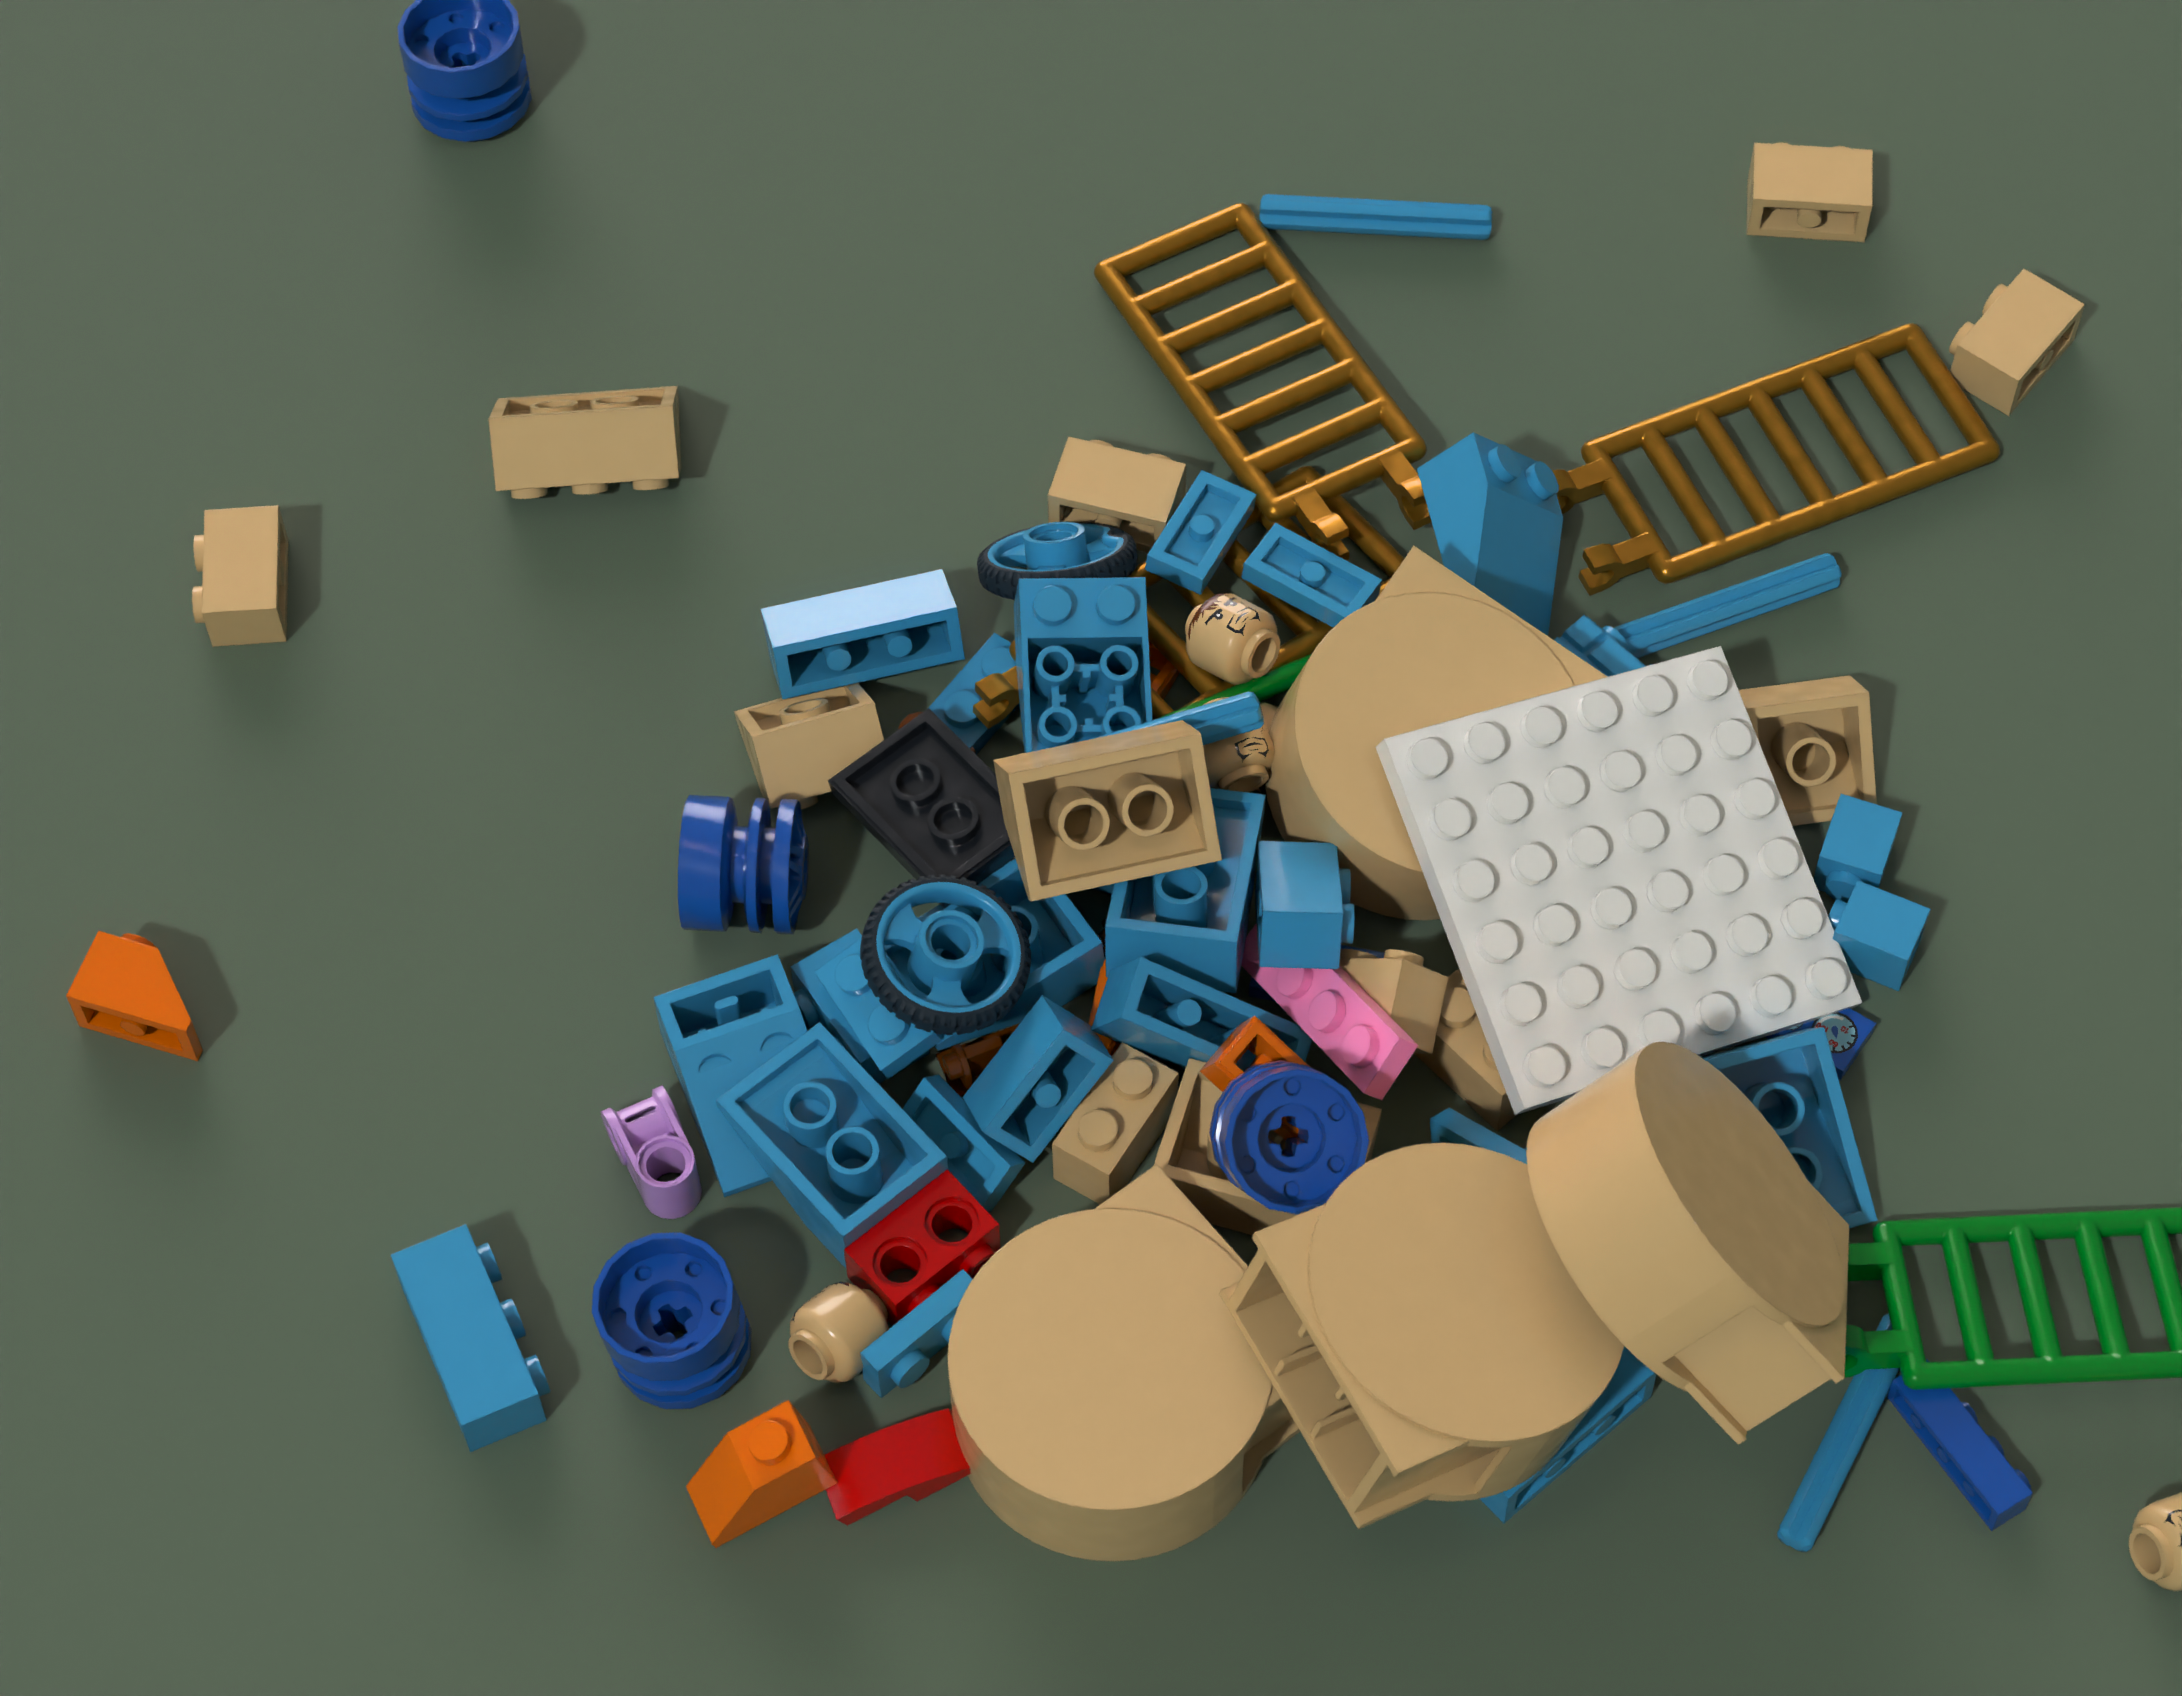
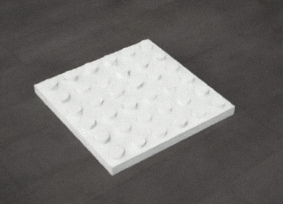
(1616, 874)

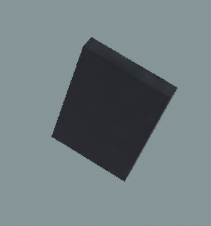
(928, 802)

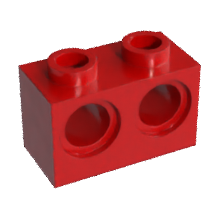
(911, 1241)

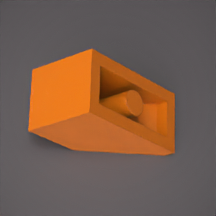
(131, 996)
(759, 1473)

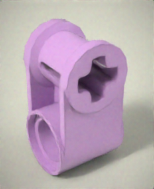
(653, 1144)

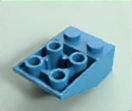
(1081, 658)
(718, 1037)

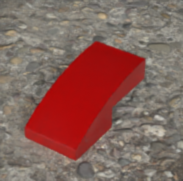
(895, 1462)

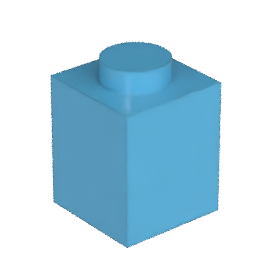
(1856, 846)
(1878, 933)

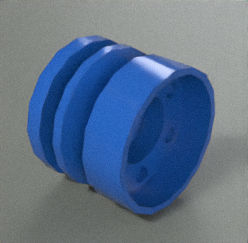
(464, 66)
(741, 864)
(1311, 1167)
(663, 1288)

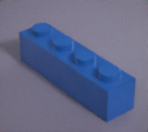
(1964, 1451)

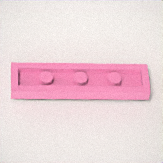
(1338, 1019)

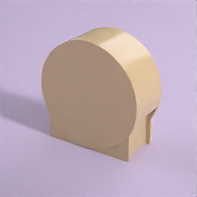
(1400, 664)
(1695, 1234)
(1424, 1330)
(1110, 1380)

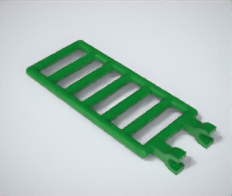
(1903, 1344)

